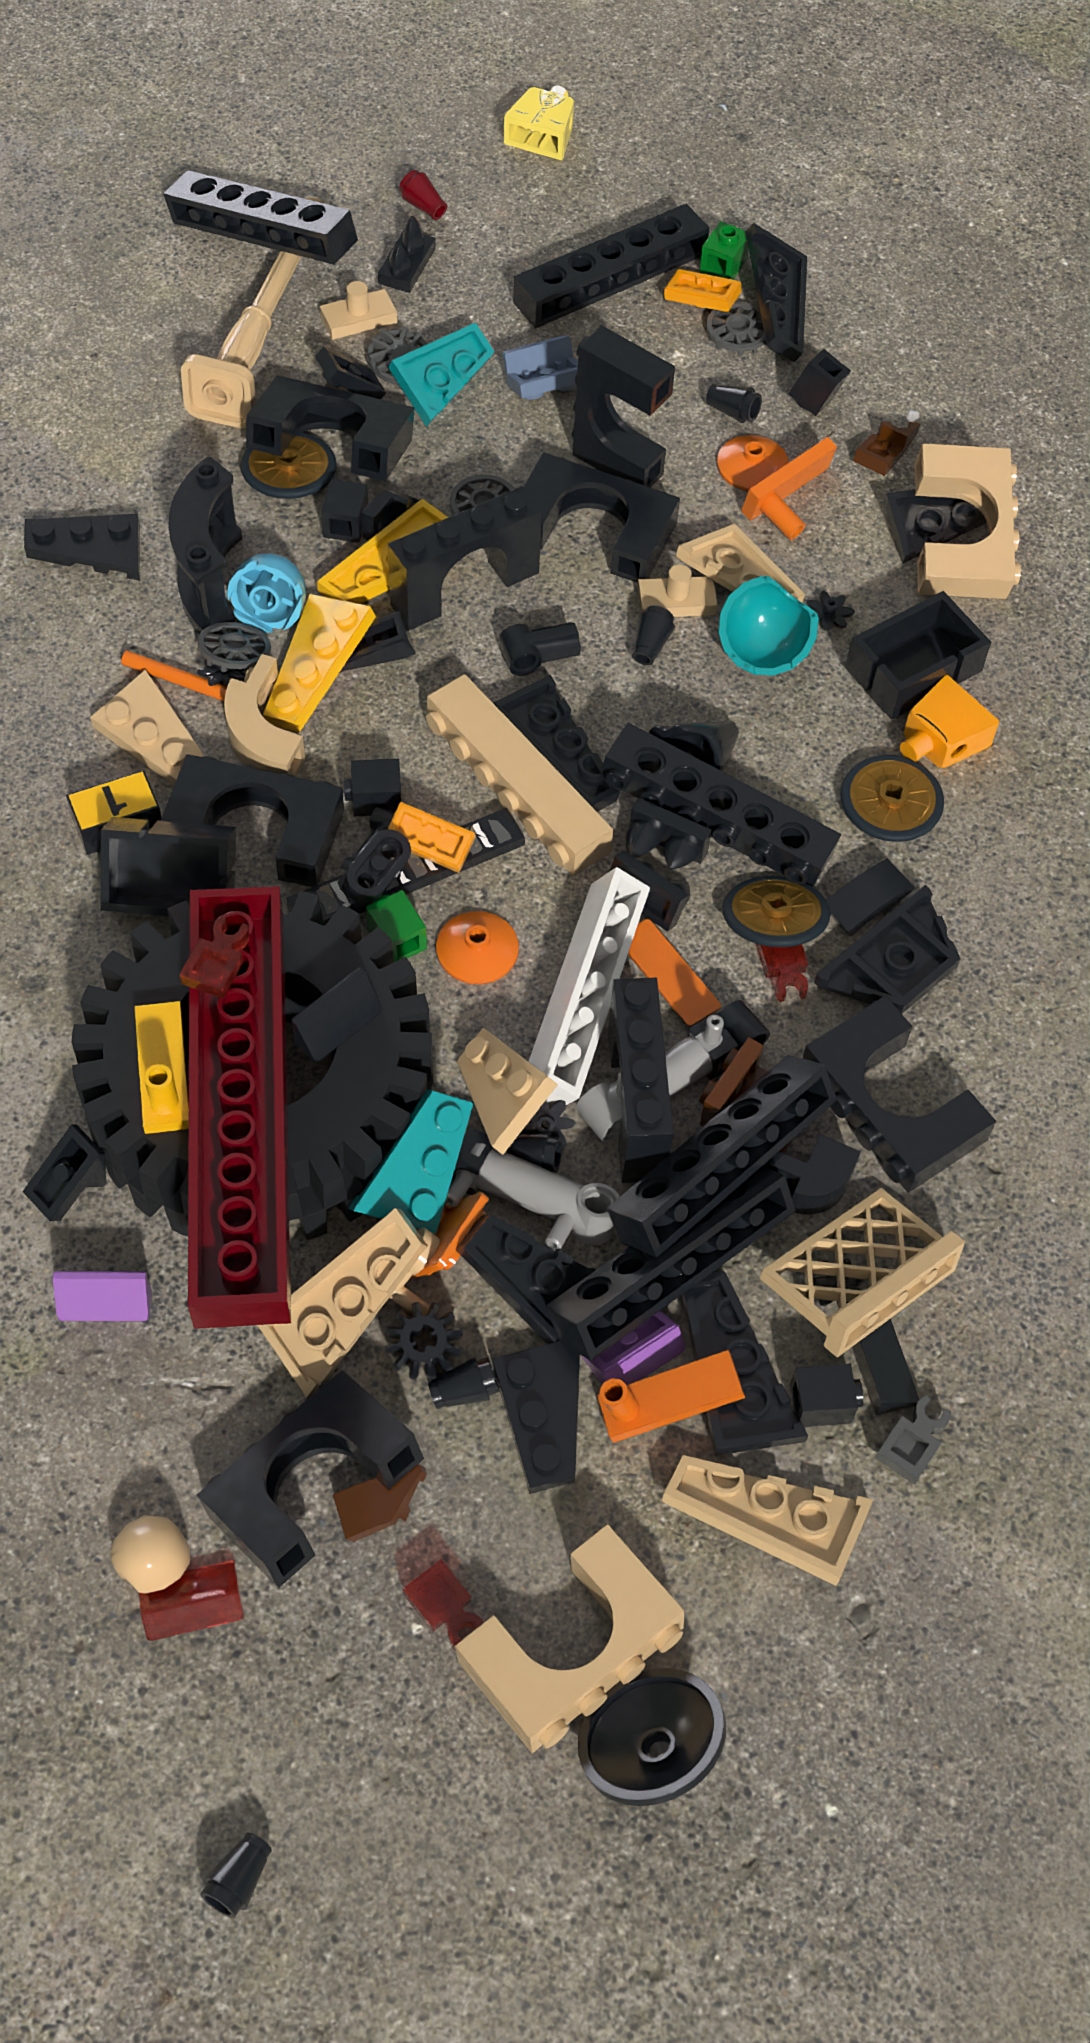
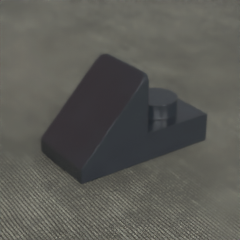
(348, 374)
(65, 1173)

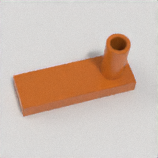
(769, 493)
(669, 1396)

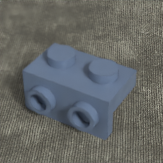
(541, 367)

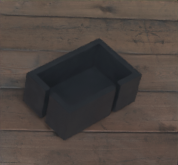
(915, 651)
(158, 866)

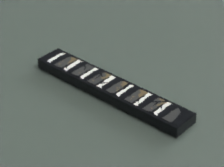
(494, 836)

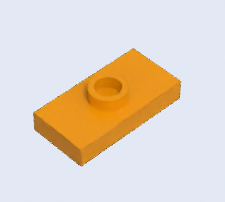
(702, 290)
(433, 837)

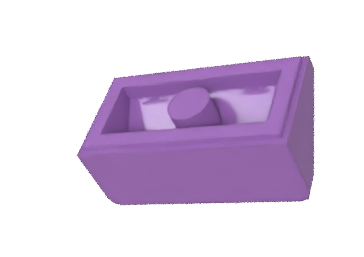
(102, 1295)
(639, 1351)

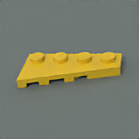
(367, 569)
(316, 655)

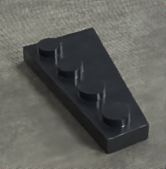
(780, 289)
(765, 1415)

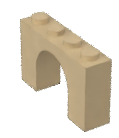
(986, 481)
(544, 1700)

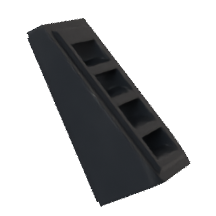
(395, 643)

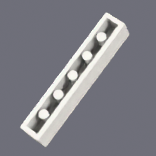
(586, 982)

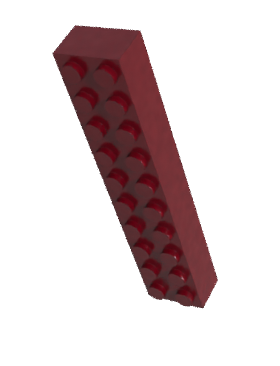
(239, 1122)

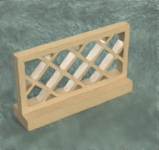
(883, 1298)

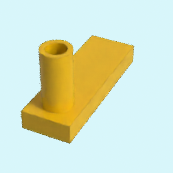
(162, 1067)

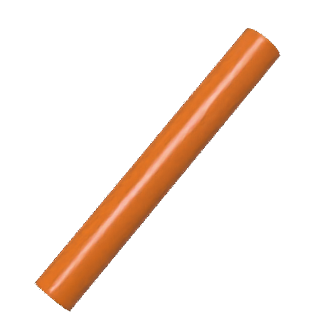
(173, 675)

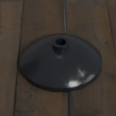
(648, 1717)

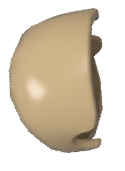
(150, 1553)

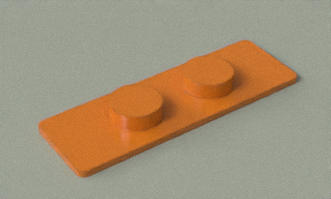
(675, 978)

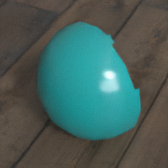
(766, 627)

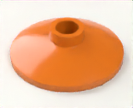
(749, 460)
(477, 961)

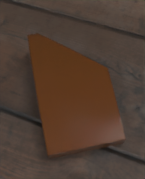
(886, 447)
(373, 1507)

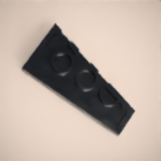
(551, 730)

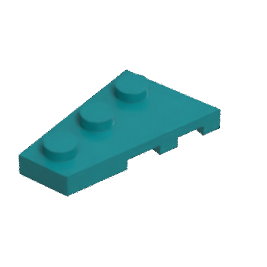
(441, 369)
(419, 1164)

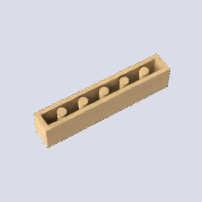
(519, 775)

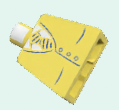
(541, 122)

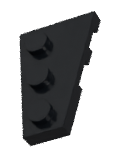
(928, 520)
(94, 541)
(521, 1270)
(542, 1411)

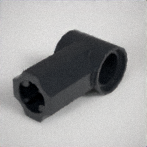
(529, 648)

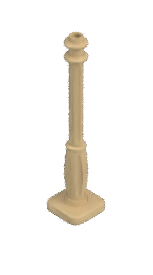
(224, 387)

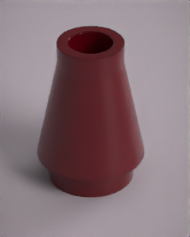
(421, 193)

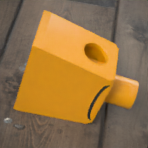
(947, 726)

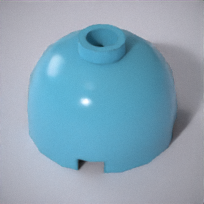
(267, 592)

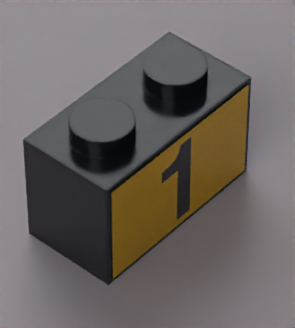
(121, 798)

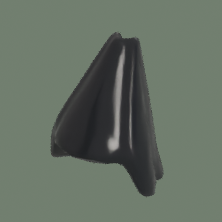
(703, 740)

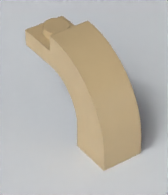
(250, 735)

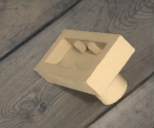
(358, 312)
(679, 593)

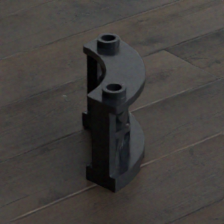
(201, 536)

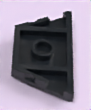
(895, 958)

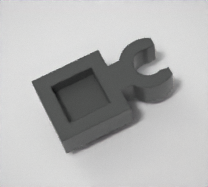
(911, 1444)

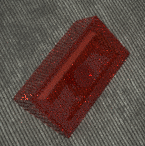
(194, 1602)

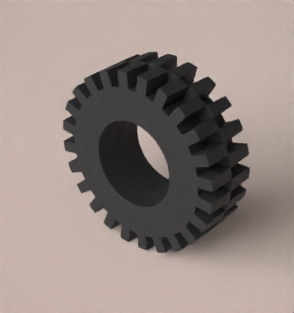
(333, 1131)

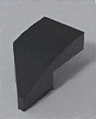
(383, 511)

